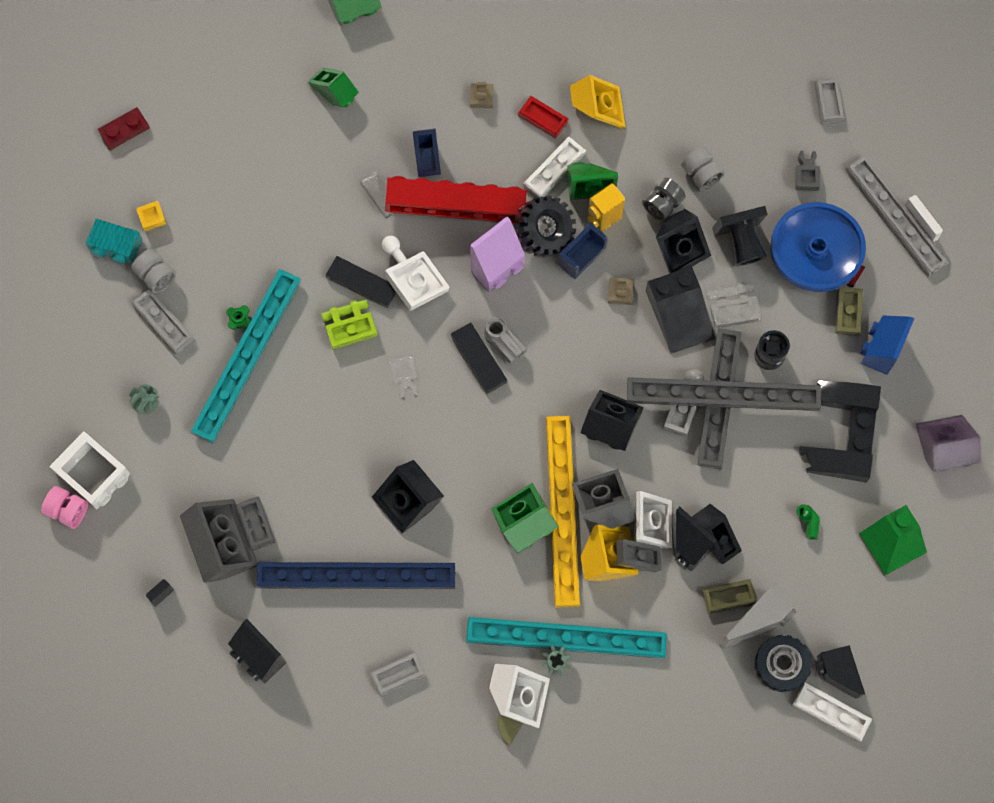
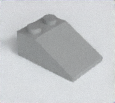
(768, 612)

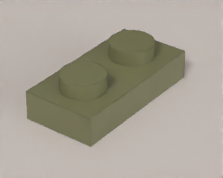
(849, 311)

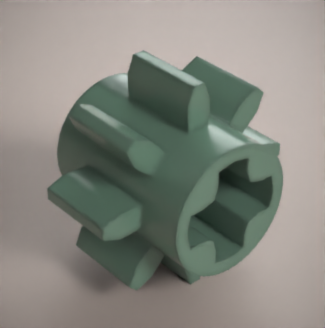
(144, 399)
(558, 667)

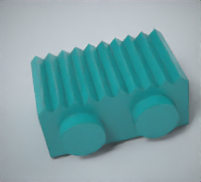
(113, 241)

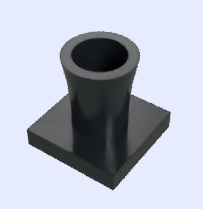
(743, 234)

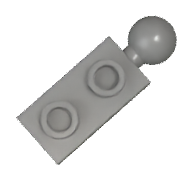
(681, 416)

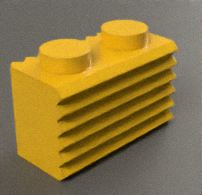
(606, 207)

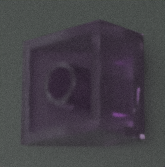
(949, 443)

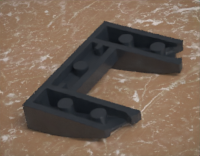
(857, 459)

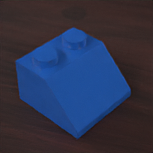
(886, 342)

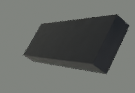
(361, 281)
(479, 358)

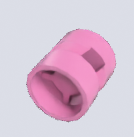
(66, 508)

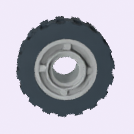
(798, 660)

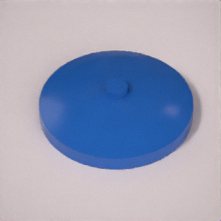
(818, 247)

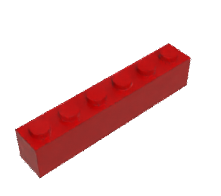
(453, 199)

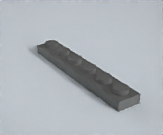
(717, 418)

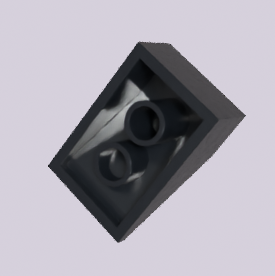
(680, 309)

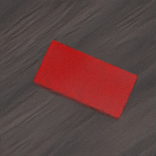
(543, 117)

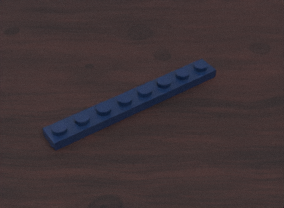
(355, 575)

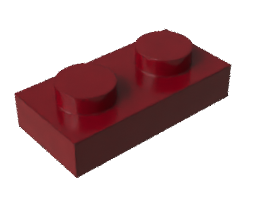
(123, 128)

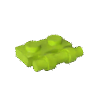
(352, 329)

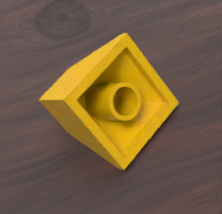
(598, 100)
(600, 554)

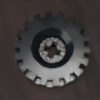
(549, 212)

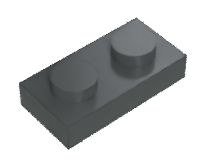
(638, 555)

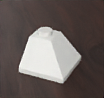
(519, 693)

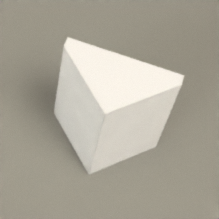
(653, 520)

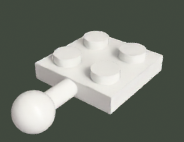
(413, 278)

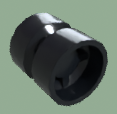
(771, 350)

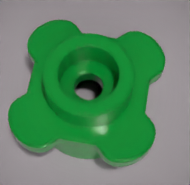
(241, 323)

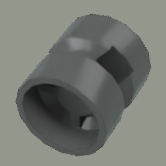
(663, 199)

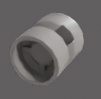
(700, 166)
(153, 271)

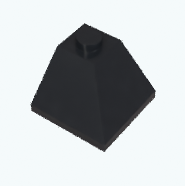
(682, 241)
(690, 540)

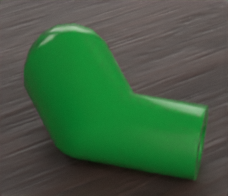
(811, 519)

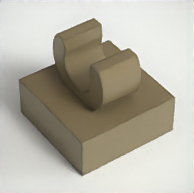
(481, 95)
(620, 291)

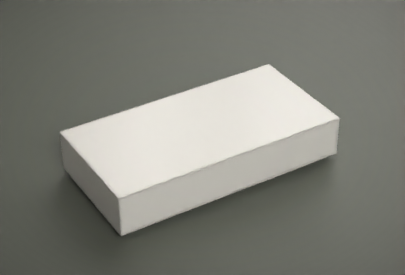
(924, 218)

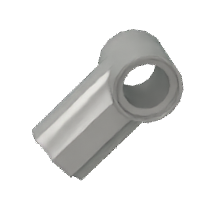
(505, 342)

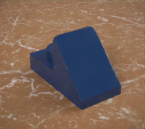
(426, 152)

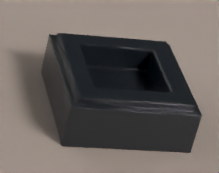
(159, 592)

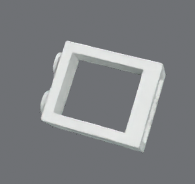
(74, 454)

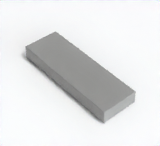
(163, 321)

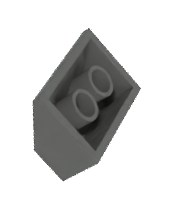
(218, 539)

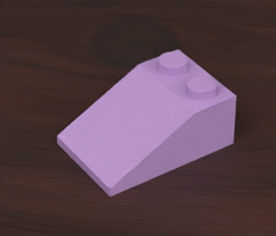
(497, 255)

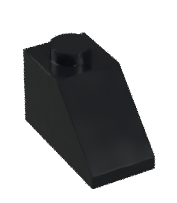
(718, 526)
(840, 670)

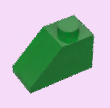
(334, 86)

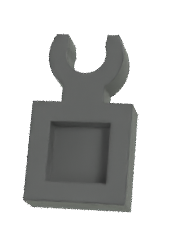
(806, 175)

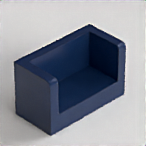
(582, 251)

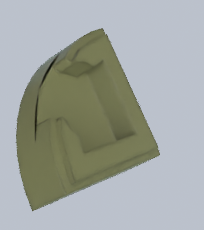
(508, 728)

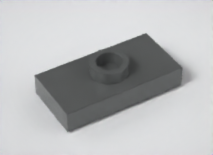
(255, 523)

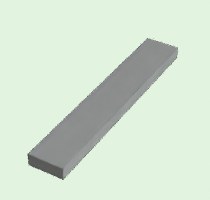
(896, 215)

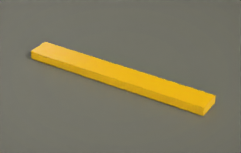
(563, 510)

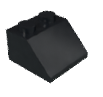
(611, 420)
(407, 495)
(256, 652)

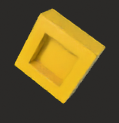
(151, 216)

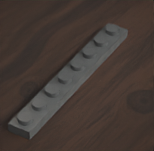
(723, 394)

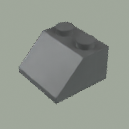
(604, 499)

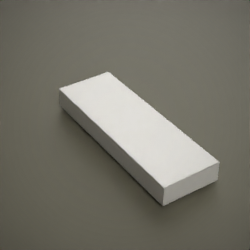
(554, 168)
(832, 712)

